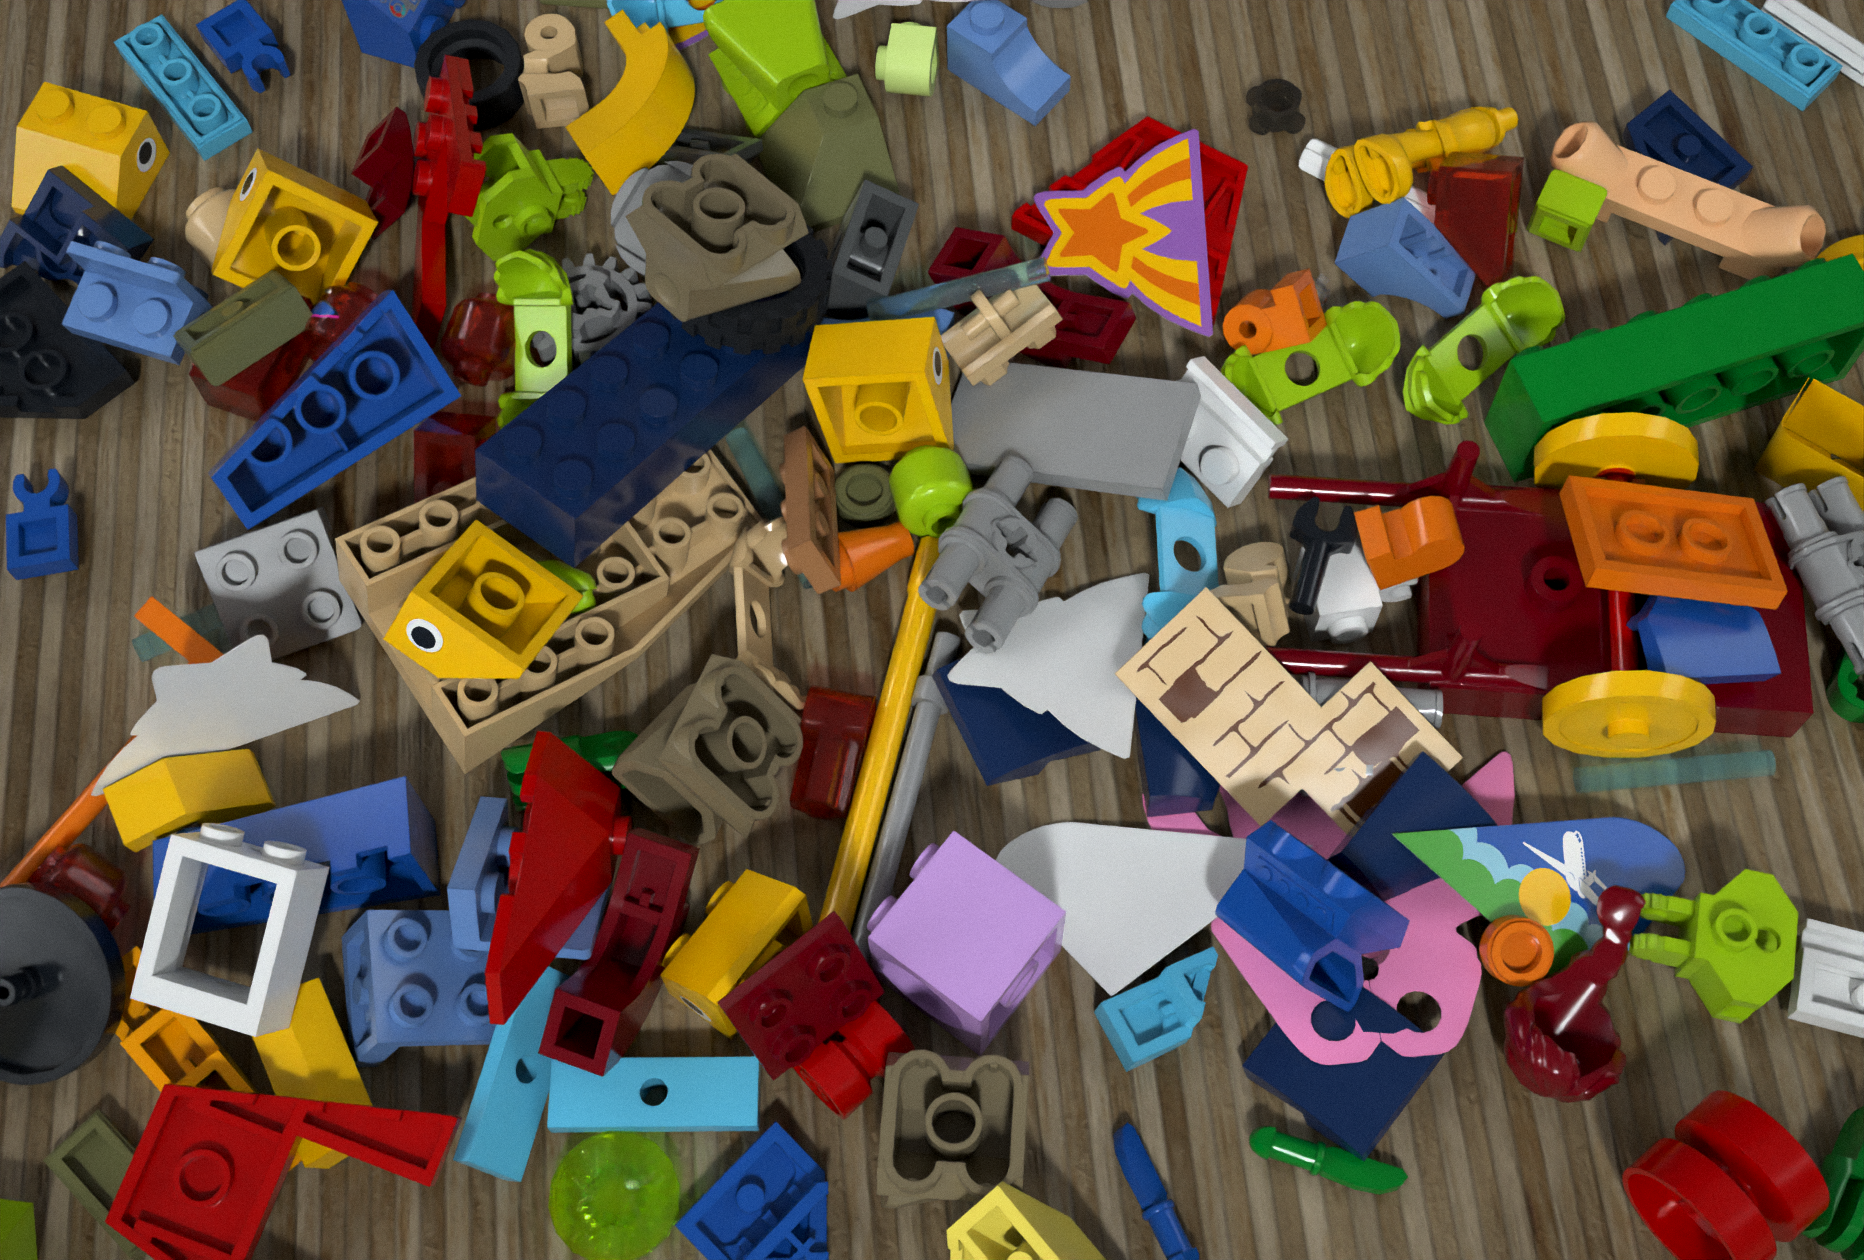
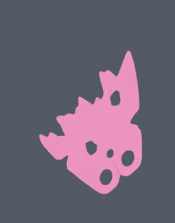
(1430, 956)

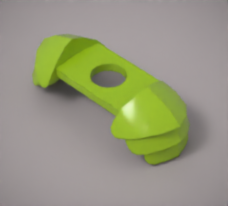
(541, 303)
(1507, 321)
(1353, 346)

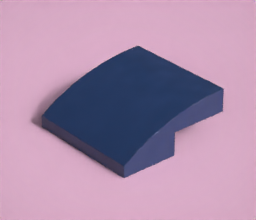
(1004, 734)
(1344, 1101)

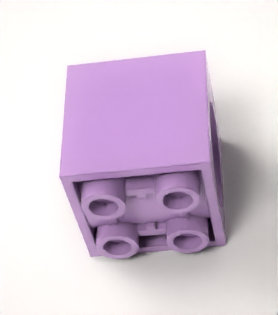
(964, 940)

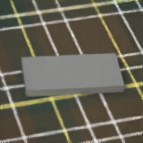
(1077, 428)

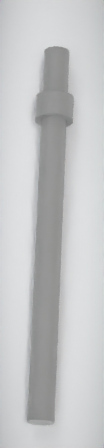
(928, 708)

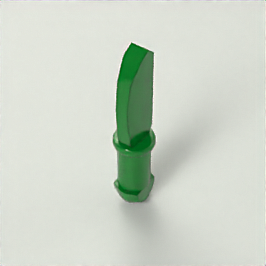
(1327, 1162)

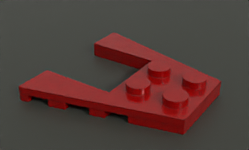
(445, 183)
(221, 1156)

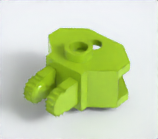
(524, 195)
(1729, 944)

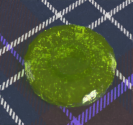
(614, 1197)

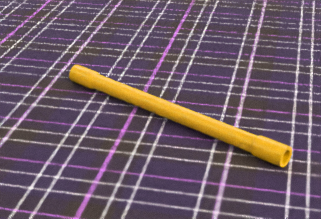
(883, 744)

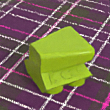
(769, 55)

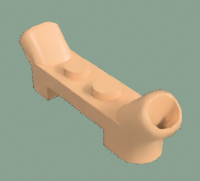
(1743, 230)

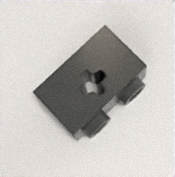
(868, 250)

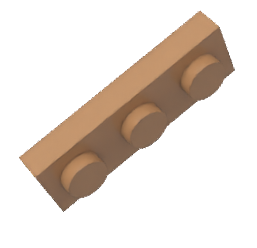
(810, 512)

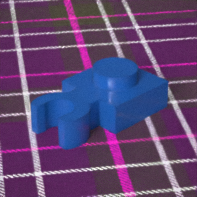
(244, 42)
(45, 534)

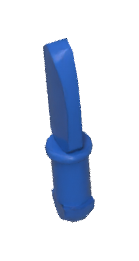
(1151, 1195)

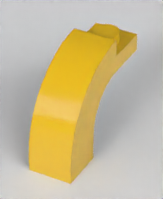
(642, 111)

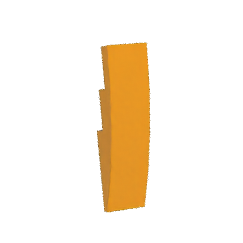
(176, 1046)

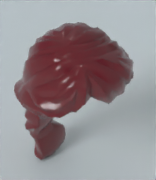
(1559, 1028)

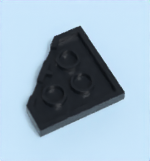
(43, 363)

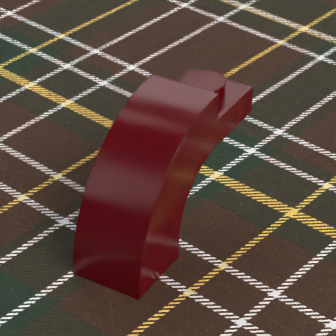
(1090, 324)

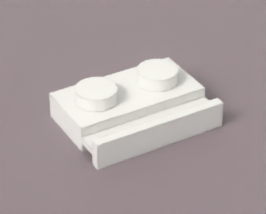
(1228, 437)
(1829, 978)

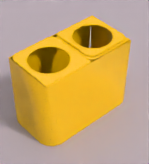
(1804, 440)

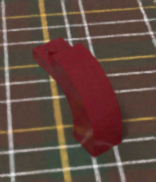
(613, 991)

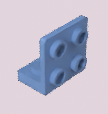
(483, 876)
(411, 985)

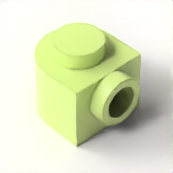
(909, 60)

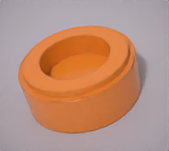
(1516, 950)

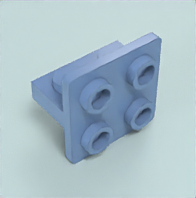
(132, 301)

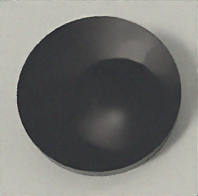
(56, 983)

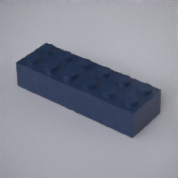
(622, 431)

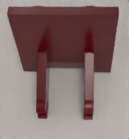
(802, 996)

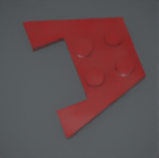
(1222, 193)

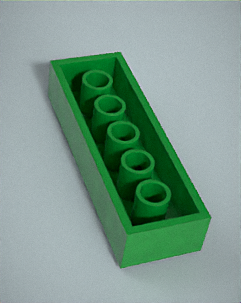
(1689, 360)

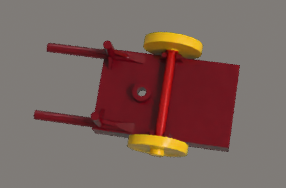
(1563, 656)

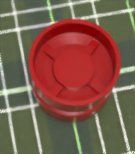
(1726, 1183)

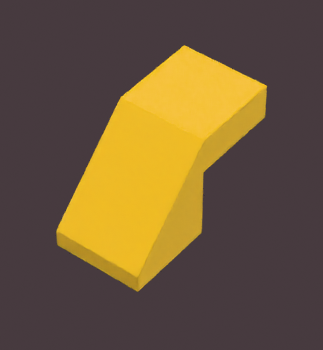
(187, 791)

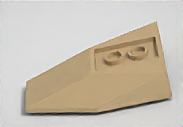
(643, 580)

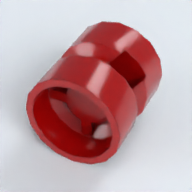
(851, 1057)

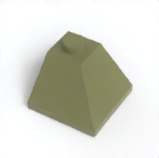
(826, 150)

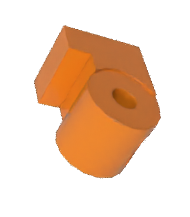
(1276, 317)
(1409, 539)

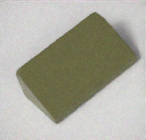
(244, 327)

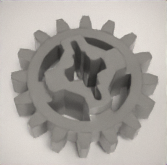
(595, 312)

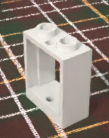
(285, 944)

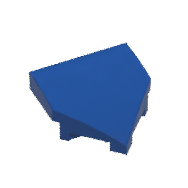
(1705, 640)
(763, 1206)

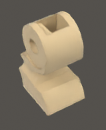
(553, 72)
(1258, 590)

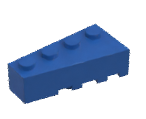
(336, 412)
(370, 837)

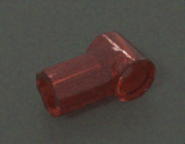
(834, 735)

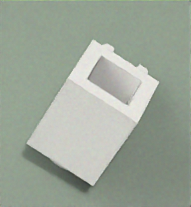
(1349, 598)

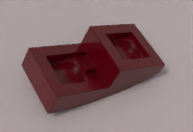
(387, 168)

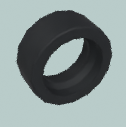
(470, 41)

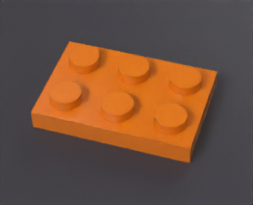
(1671, 543)

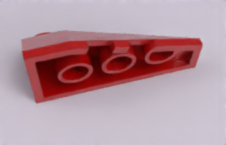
(555, 868)

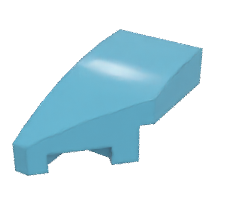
(1159, 1012)

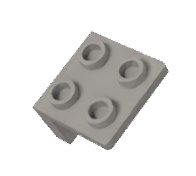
(280, 585)

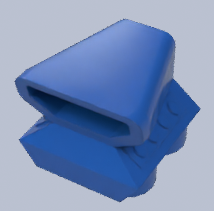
(1308, 915)

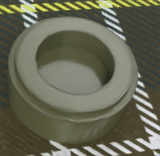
(864, 496)

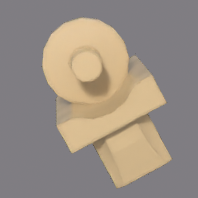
(999, 331)

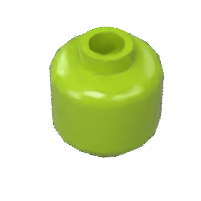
(929, 489)

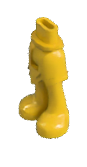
(1383, 163)

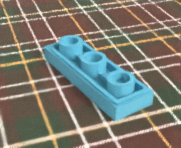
(1758, 47)
(183, 87)
(511, 1089)
(700, 1096)

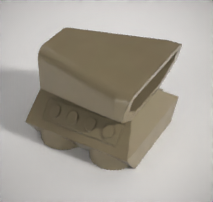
(717, 238)
(713, 753)
(950, 1127)

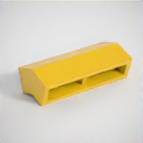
(312, 1063)

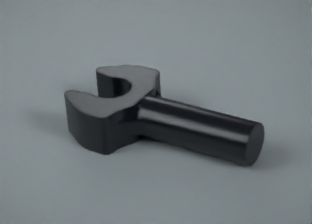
(1318, 548)

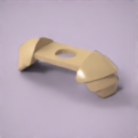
(757, 566)

